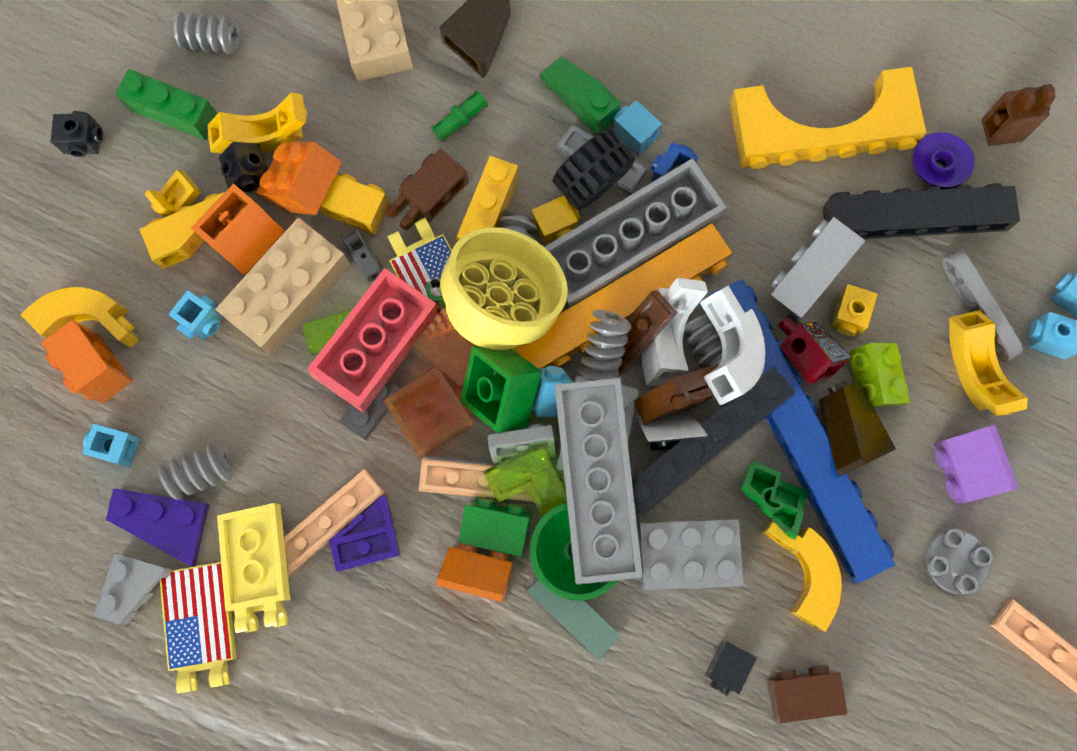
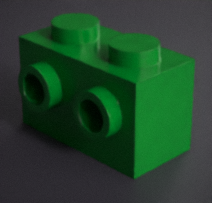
(495, 526)

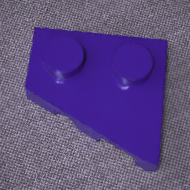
(366, 539)

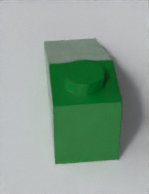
(582, 94)

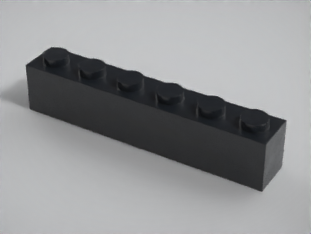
(926, 211)
(723, 431)

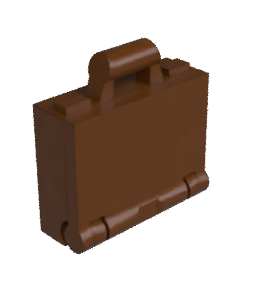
(675, 396)

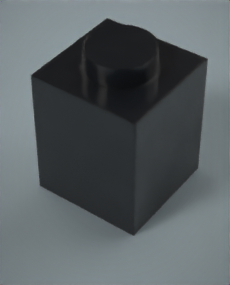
(729, 668)

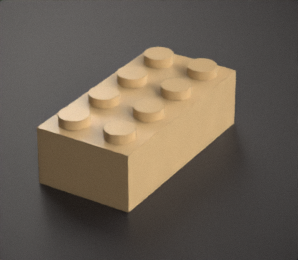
(374, 37)
(284, 286)

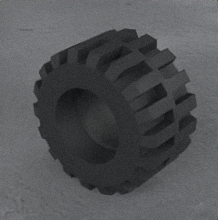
(593, 169)

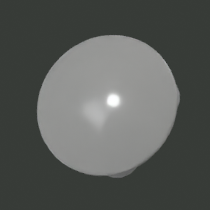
(958, 561)

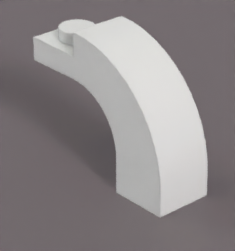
(741, 346)
(665, 354)

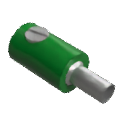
(434, 292)

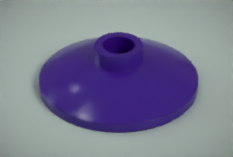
(950, 152)

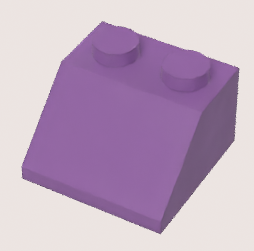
(975, 465)

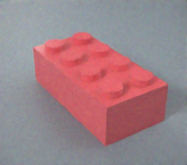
(373, 340)

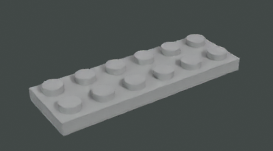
(598, 481)

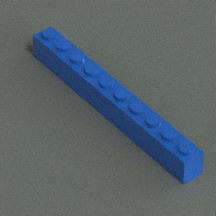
(808, 451)

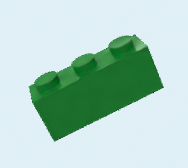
(166, 104)

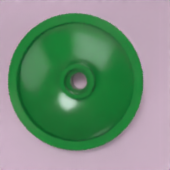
(553, 558)

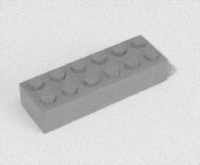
(636, 230)

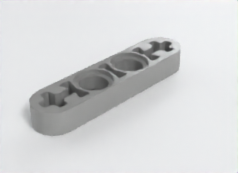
(978, 297)

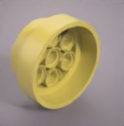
(502, 288)

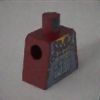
(812, 349)

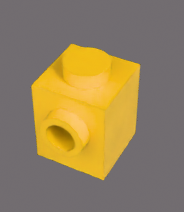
(555, 219)
(853, 310)

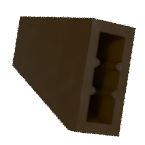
(476, 32)
(853, 427)

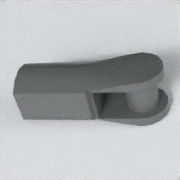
(364, 256)

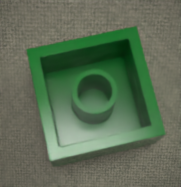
(500, 388)

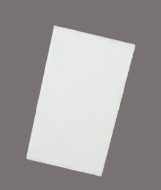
(673, 427)

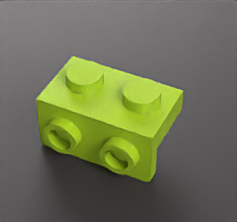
(880, 373)

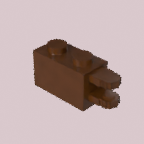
(1017, 114)
(429, 189)

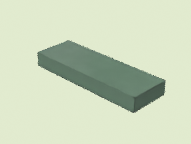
(578, 619)

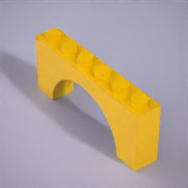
(771, 138)

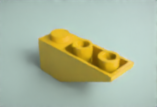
(171, 238)

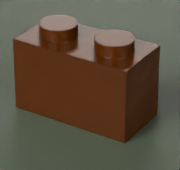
(806, 695)

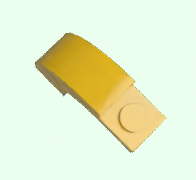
(265, 129)
(81, 305)
(977, 365)
(821, 575)

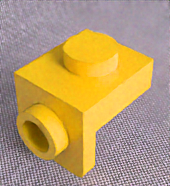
(176, 193)

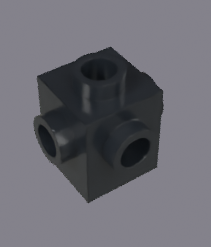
(76, 134)
(243, 165)

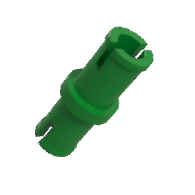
(459, 116)

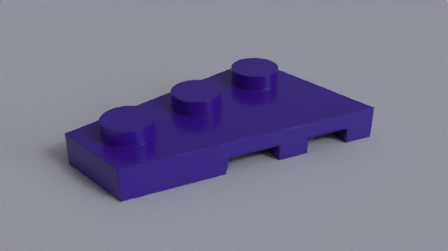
(161, 521)

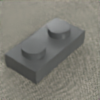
(366, 422)

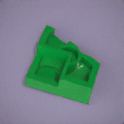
(775, 497)

